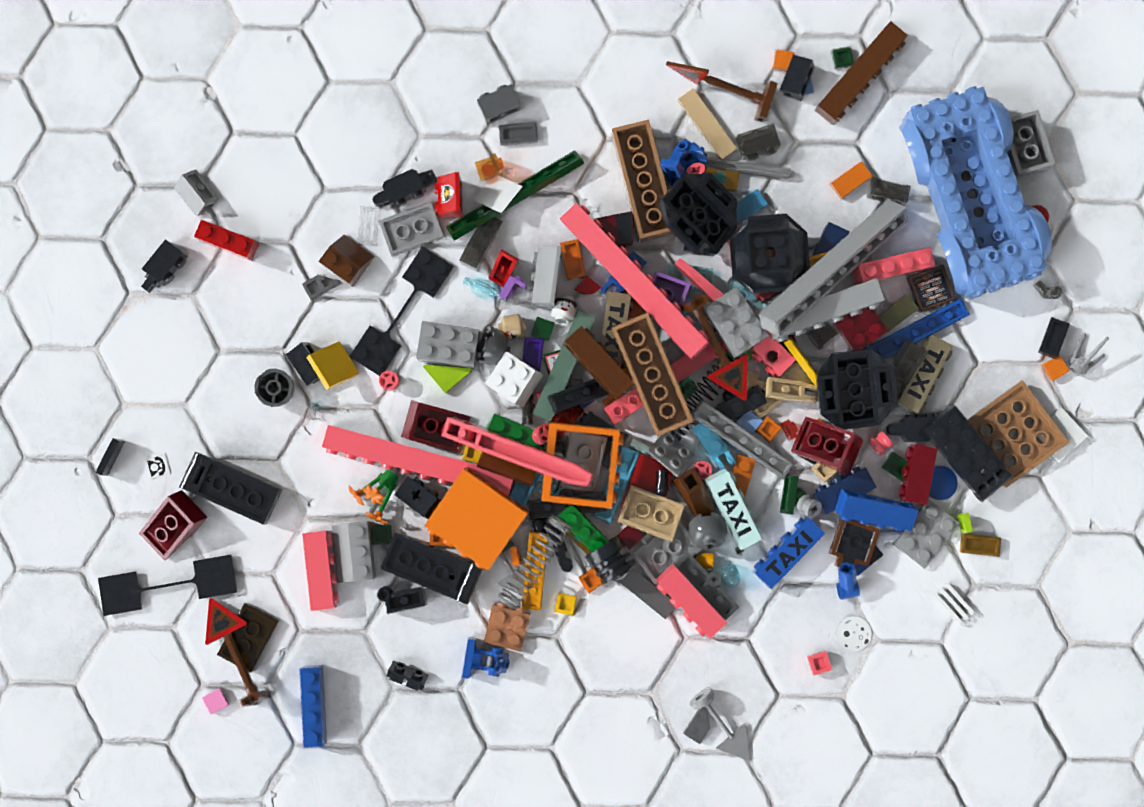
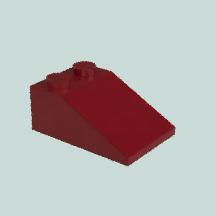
(426, 423)
(827, 445)
(172, 524)

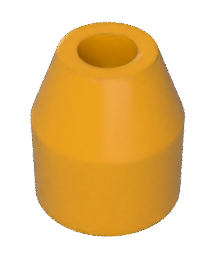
(706, 560)

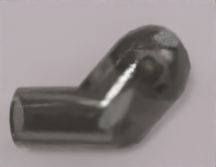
(1047, 292)

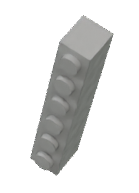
(835, 307)

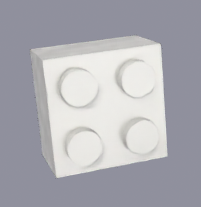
(514, 379)

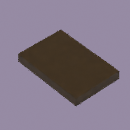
(251, 638)

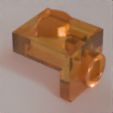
(489, 167)

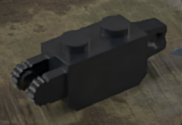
(404, 187)
(911, 428)

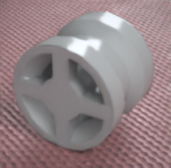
(809, 506)

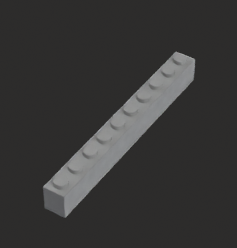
(833, 268)

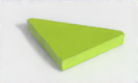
(447, 376)

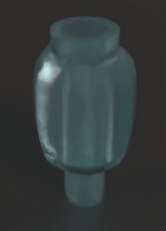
(481, 287)

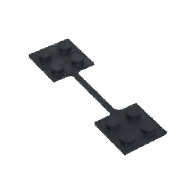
(426, 274)
(122, 592)

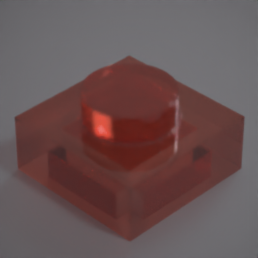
(789, 429)

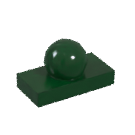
(790, 494)

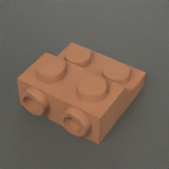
(507, 626)

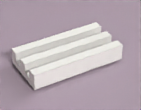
(965, 616)

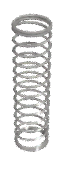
(555, 521)

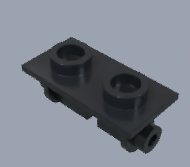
(415, 678)

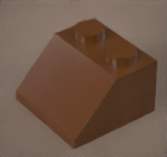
(346, 259)

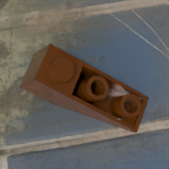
(694, 493)

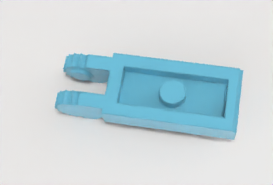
(712, 444)

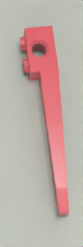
(760, 350)
(681, 369)
(515, 452)

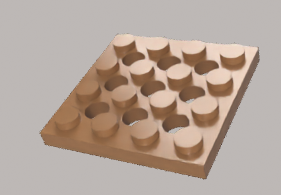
(1042, 424)

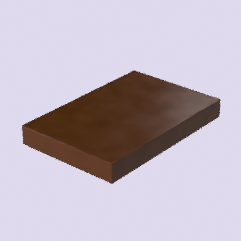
(506, 468)

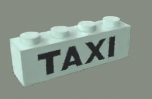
(733, 508)

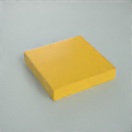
(332, 365)

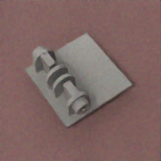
(671, 453)

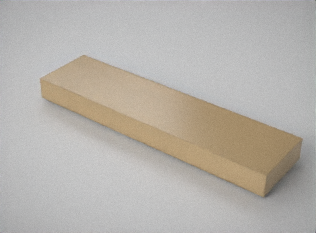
(707, 124)

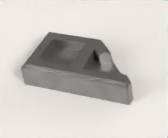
(319, 286)
(698, 726)

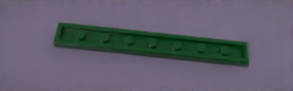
(530, 186)

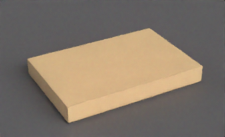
(651, 513)

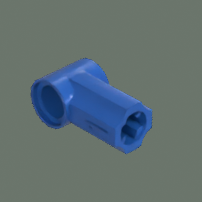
(847, 585)

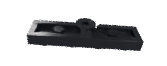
(543, 509)

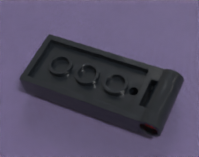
(967, 453)
(230, 488)
(431, 568)

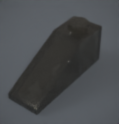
(480, 244)

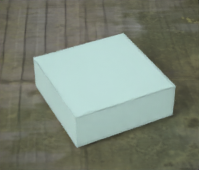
(639, 446)

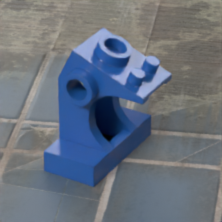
(678, 161)
(473, 660)

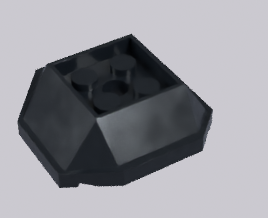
(712, 204)
(767, 274)
(875, 392)

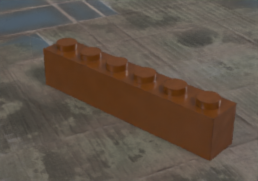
(861, 72)

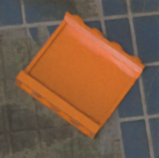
(476, 518)

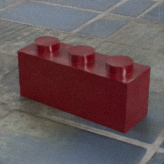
(917, 474)

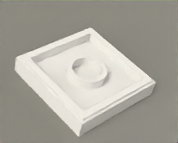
(1070, 430)

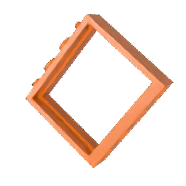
(613, 476)

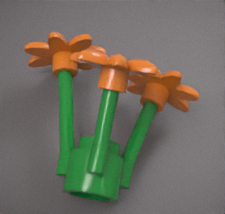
(386, 481)

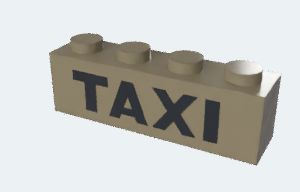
(616, 313)
(921, 385)

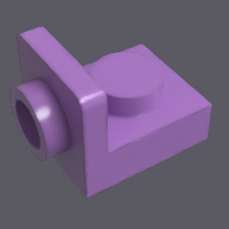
(509, 290)

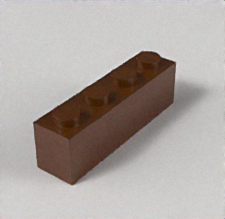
(598, 362)

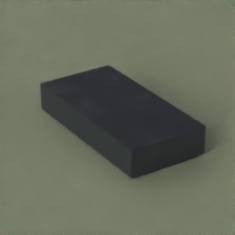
(1053, 338)
(110, 457)

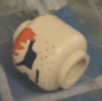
(513, 326)

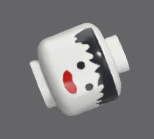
(564, 310)

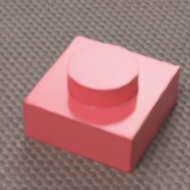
(819, 662)

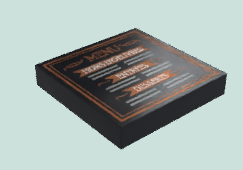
(931, 288)

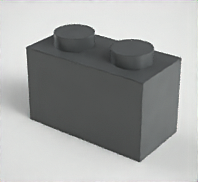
(498, 103)

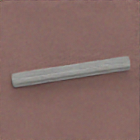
(749, 168)

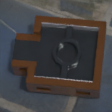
(853, 543)

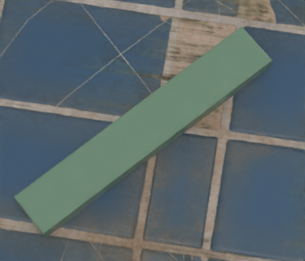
(561, 370)

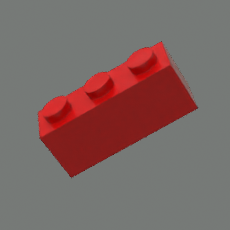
(226, 240)

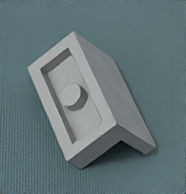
(195, 191)

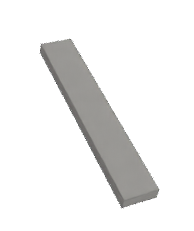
(742, 439)

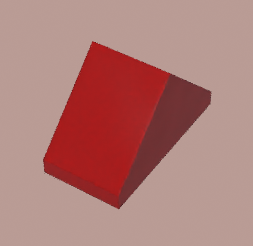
(503, 268)

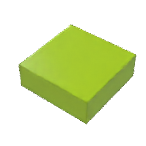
(965, 522)

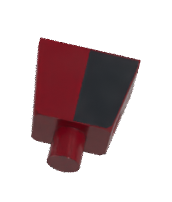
(620, 227)

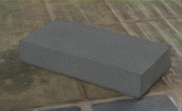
(518, 133)

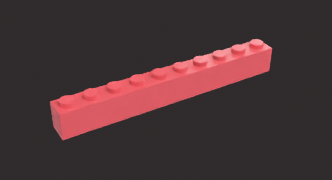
(637, 284)
(404, 457)

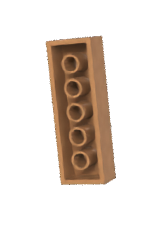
(641, 178)
(652, 375)

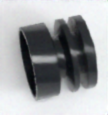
(611, 560)

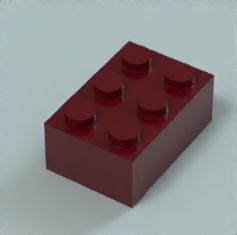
(860, 329)

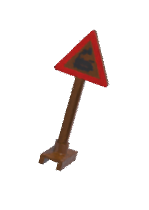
(697, 74)
(732, 374)
(221, 624)

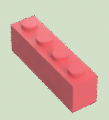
(894, 266)
(320, 570)
(691, 601)

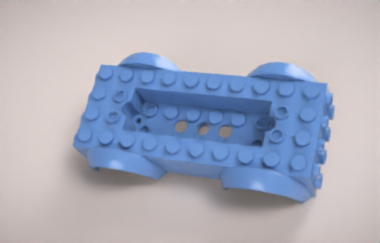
(975, 136)

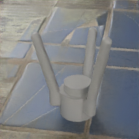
(1081, 365)

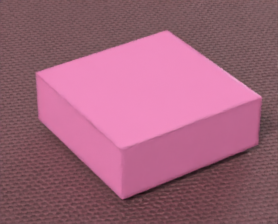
(215, 701)

